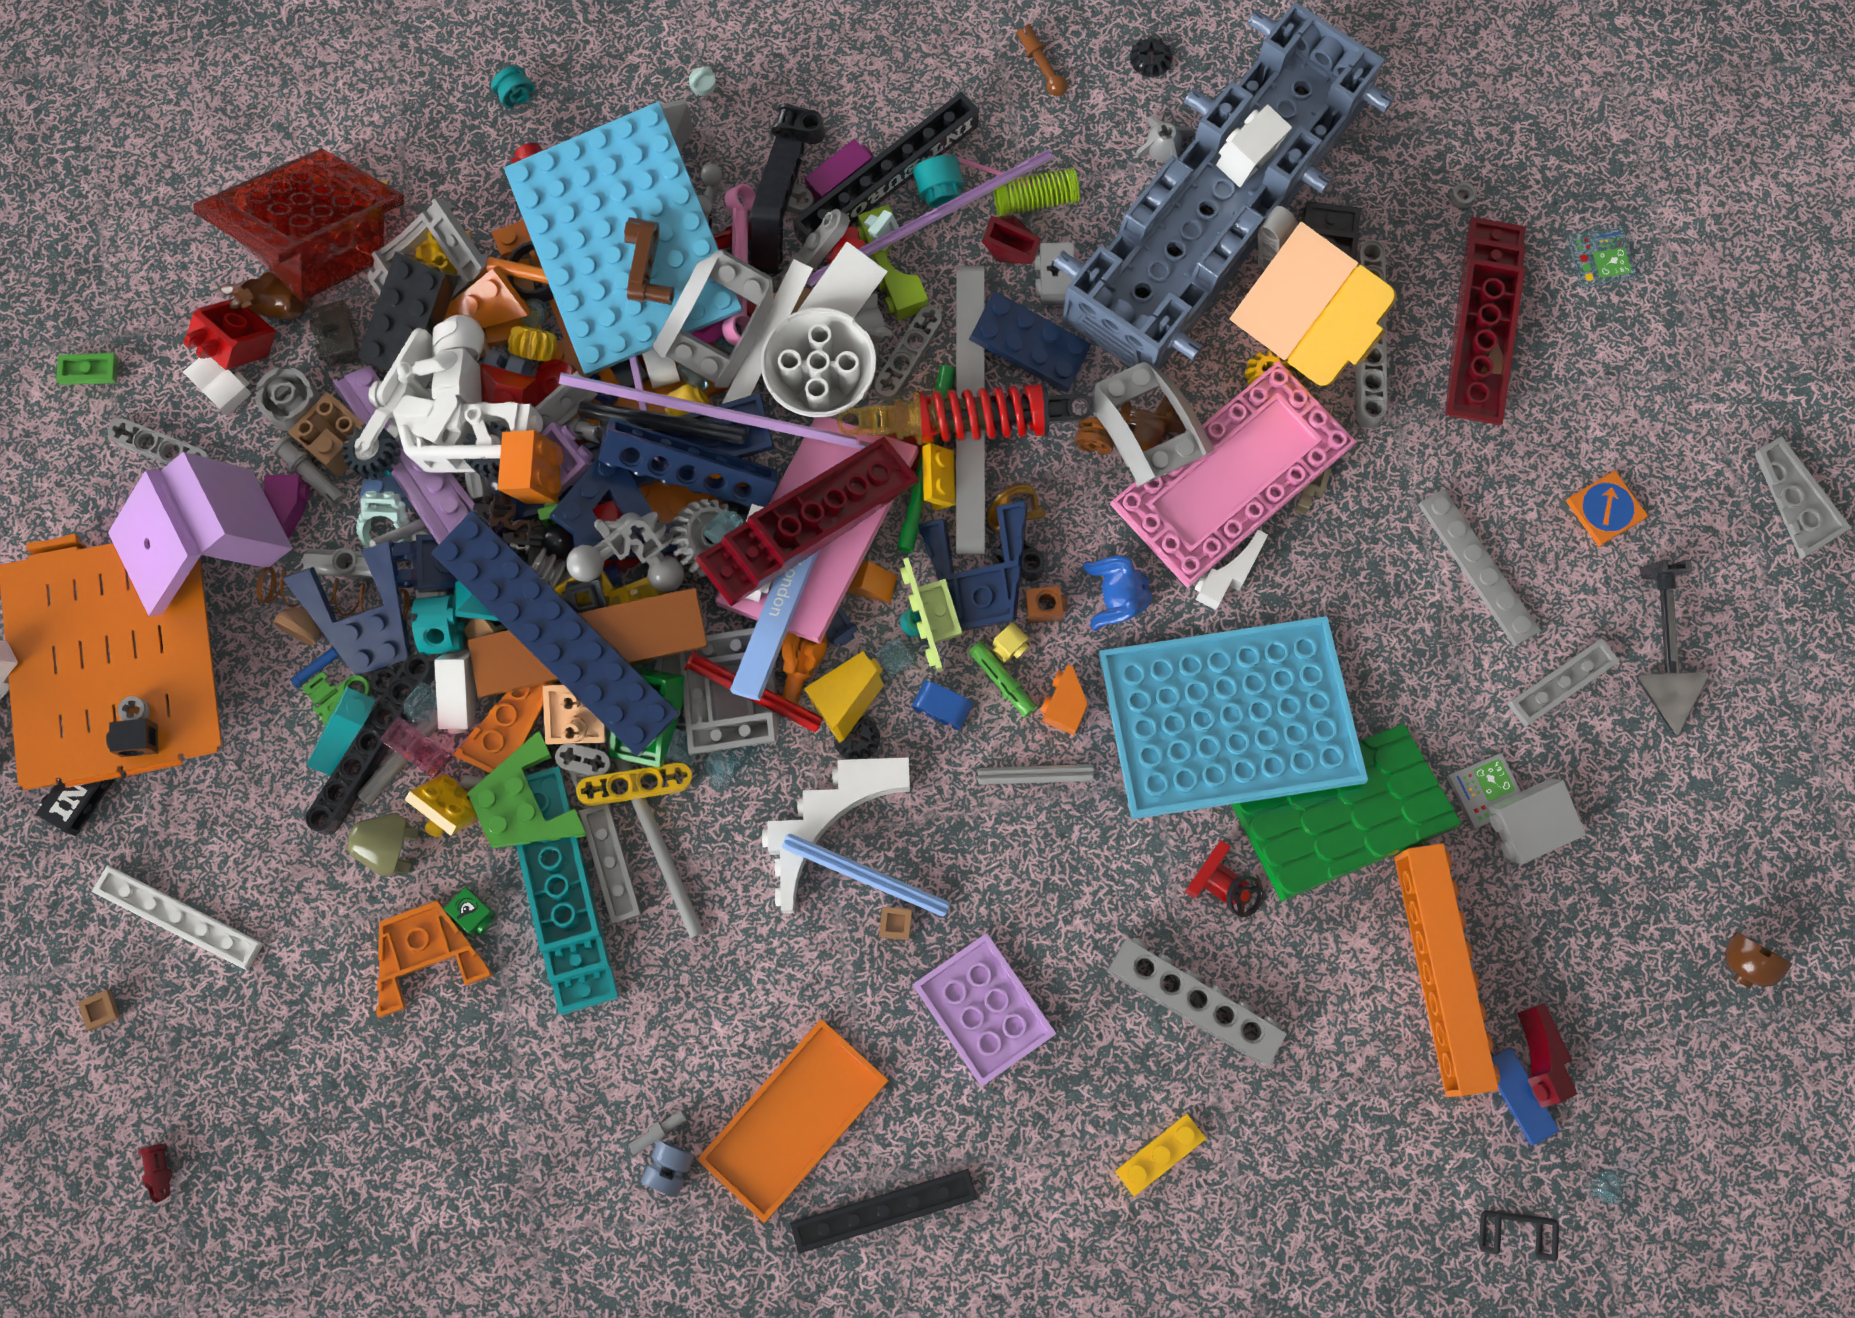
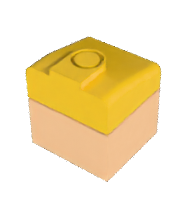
(1316, 307)

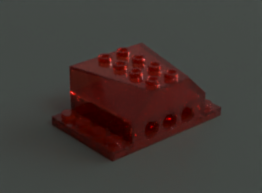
(306, 220)

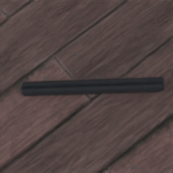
(663, 422)

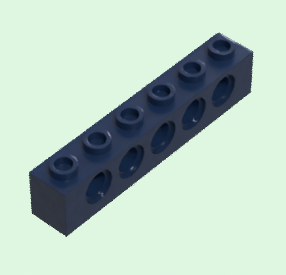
(678, 453)

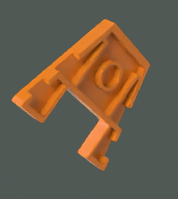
(417, 942)

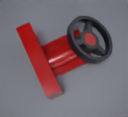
(1225, 883)

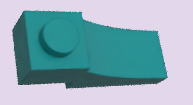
(340, 730)

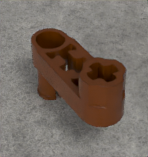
(645, 237)

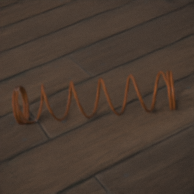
(273, 584)

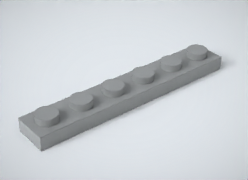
(1479, 567)

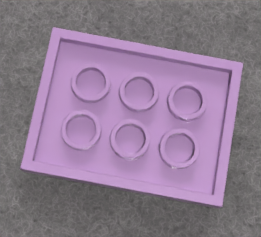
(984, 1009)

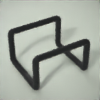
(1519, 1217)

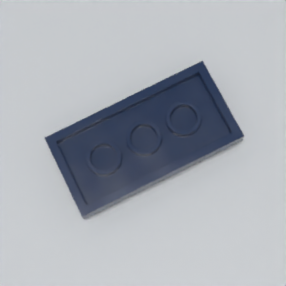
(1030, 341)

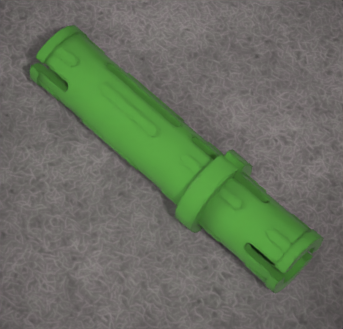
(1006, 683)

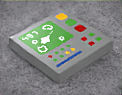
(1483, 786)

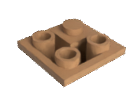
(325, 431)

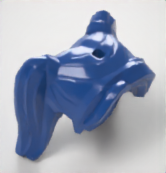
(1123, 590)

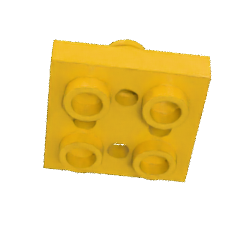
(444, 804)

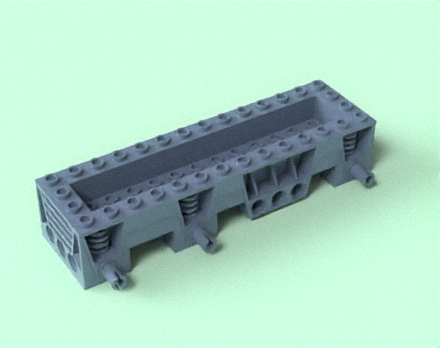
(1296, 53)

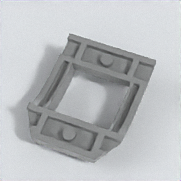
(449, 235)
(696, 353)
(1164, 457)

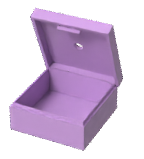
(190, 512)

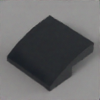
(1335, 223)

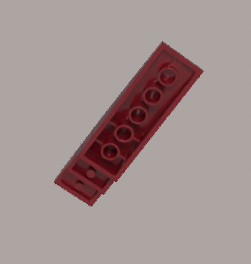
(1485, 316)
(805, 520)

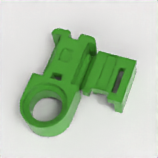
(328, 698)

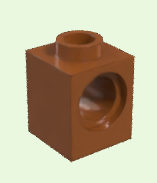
(1035, 613)

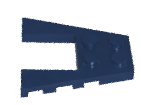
(986, 593)
(369, 637)

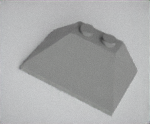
(714, 714)

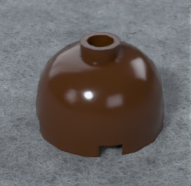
(1754, 962)

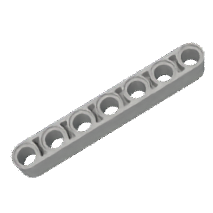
(1372, 372)

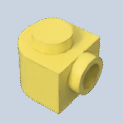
(1010, 643)

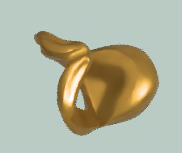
(1004, 498)

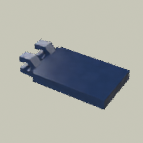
(427, 571)

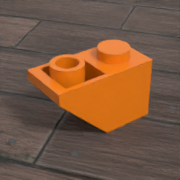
(1067, 704)

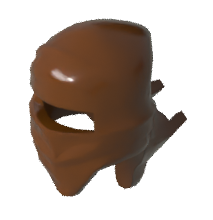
(266, 297)
(1152, 427)

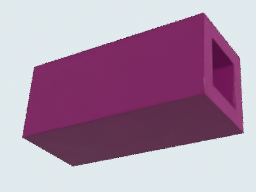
(837, 169)

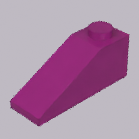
(287, 498)

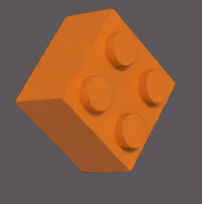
(530, 467)

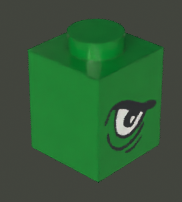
(470, 912)

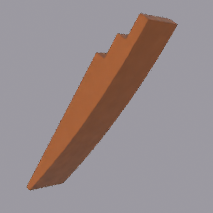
(636, 629)

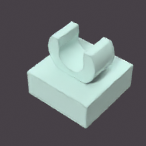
(881, 225)

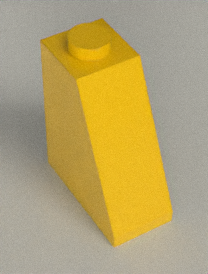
(846, 693)

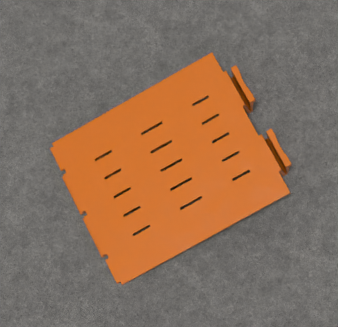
(43, 696)

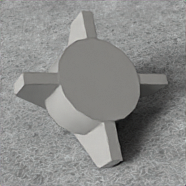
(1163, 139)
(872, 321)

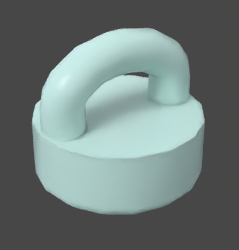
(702, 81)

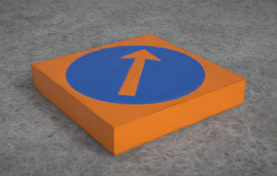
(1606, 508)

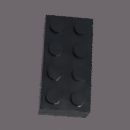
(411, 298)

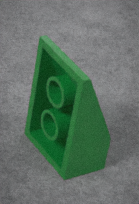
(672, 688)

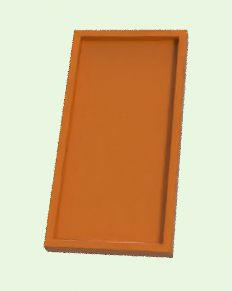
(792, 1120)

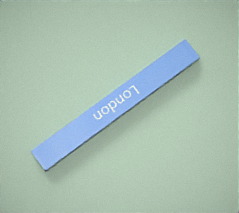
(771, 630)

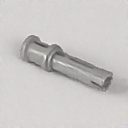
(301, 463)

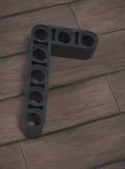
(772, 202)

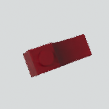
(1548, 1055)

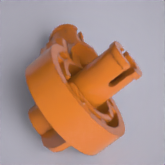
(799, 662)

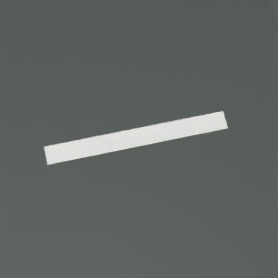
(783, 306)

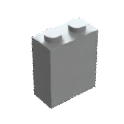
(1536, 821)

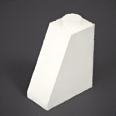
(455, 691)

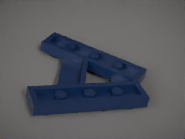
(577, 507)

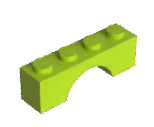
(903, 291)

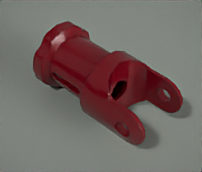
(156, 1172)

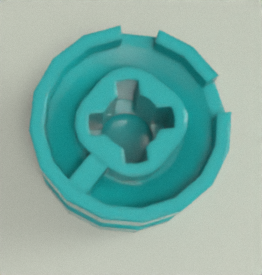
(512, 86)

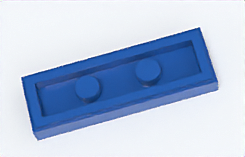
(1516, 1091)

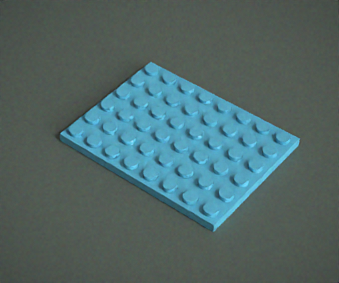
(577, 214)
(1231, 717)

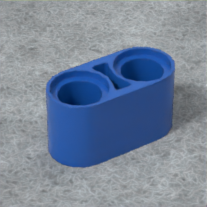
(942, 705)

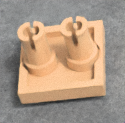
(568, 718)

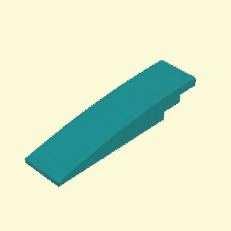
(565, 907)

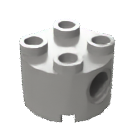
(285, 396)

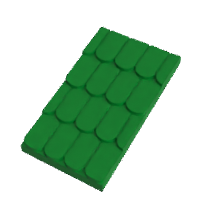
(1339, 830)

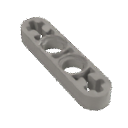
(904, 351)
(161, 444)

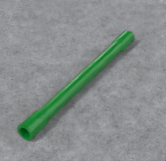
(910, 526)

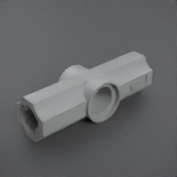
(334, 563)

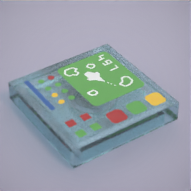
(1601, 257)

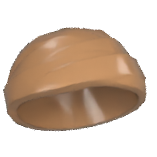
(298, 624)

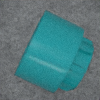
(939, 180)

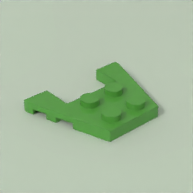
(509, 806)

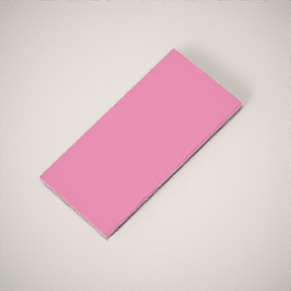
(1264, 454)
(841, 558)

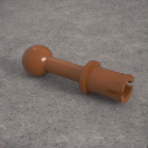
(1056, 83)

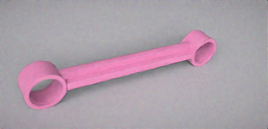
(739, 250)

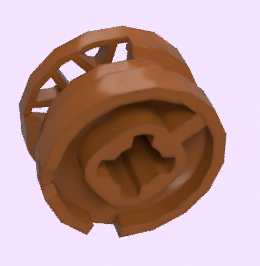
(1093, 437)

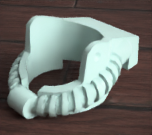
(380, 504)

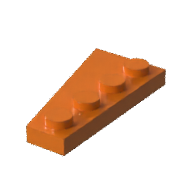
(503, 729)

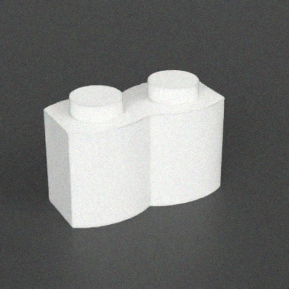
(219, 385)

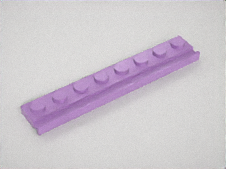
(427, 492)

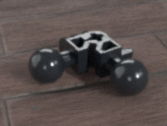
(501, 517)

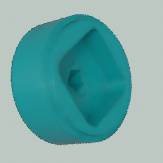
(909, 621)

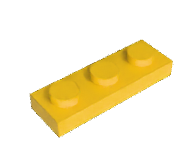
(1160, 1155)

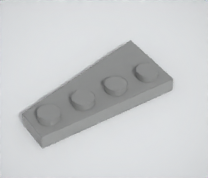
(1801, 501)

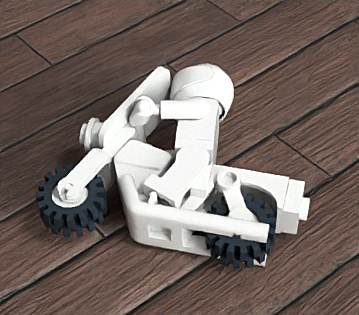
(442, 425)

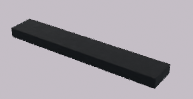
(883, 1211)

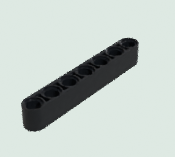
(358, 752)

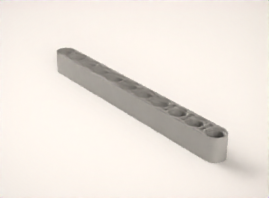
(970, 452)

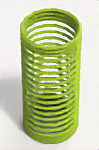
(1042, 197)

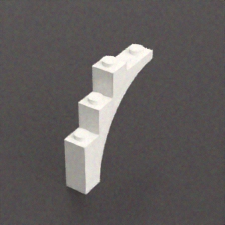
(857, 782)

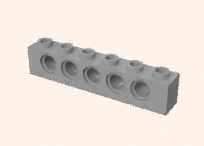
(1260, 1049)

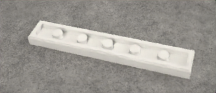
(177, 917)

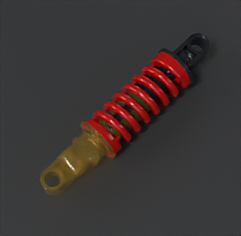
(933, 415)

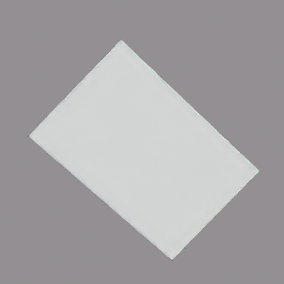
(846, 282)

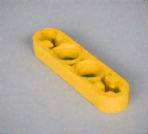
(635, 789)

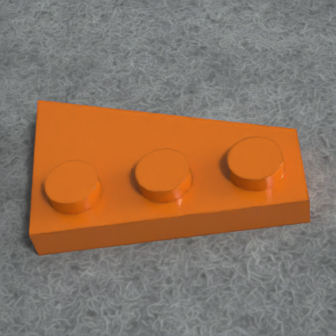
(489, 301)

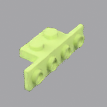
(936, 612)

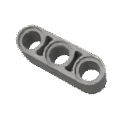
(1273, 234)

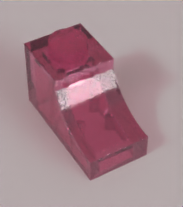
(416, 747)

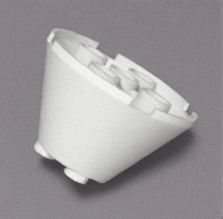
(818, 362)

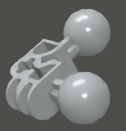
(664, 572)

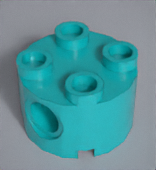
(437, 625)

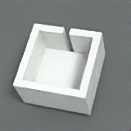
(1252, 144)

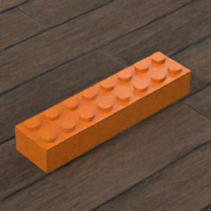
(1446, 971)

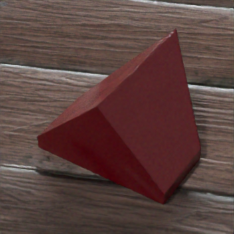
(1010, 240)

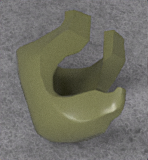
(379, 843)

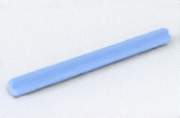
(865, 874)

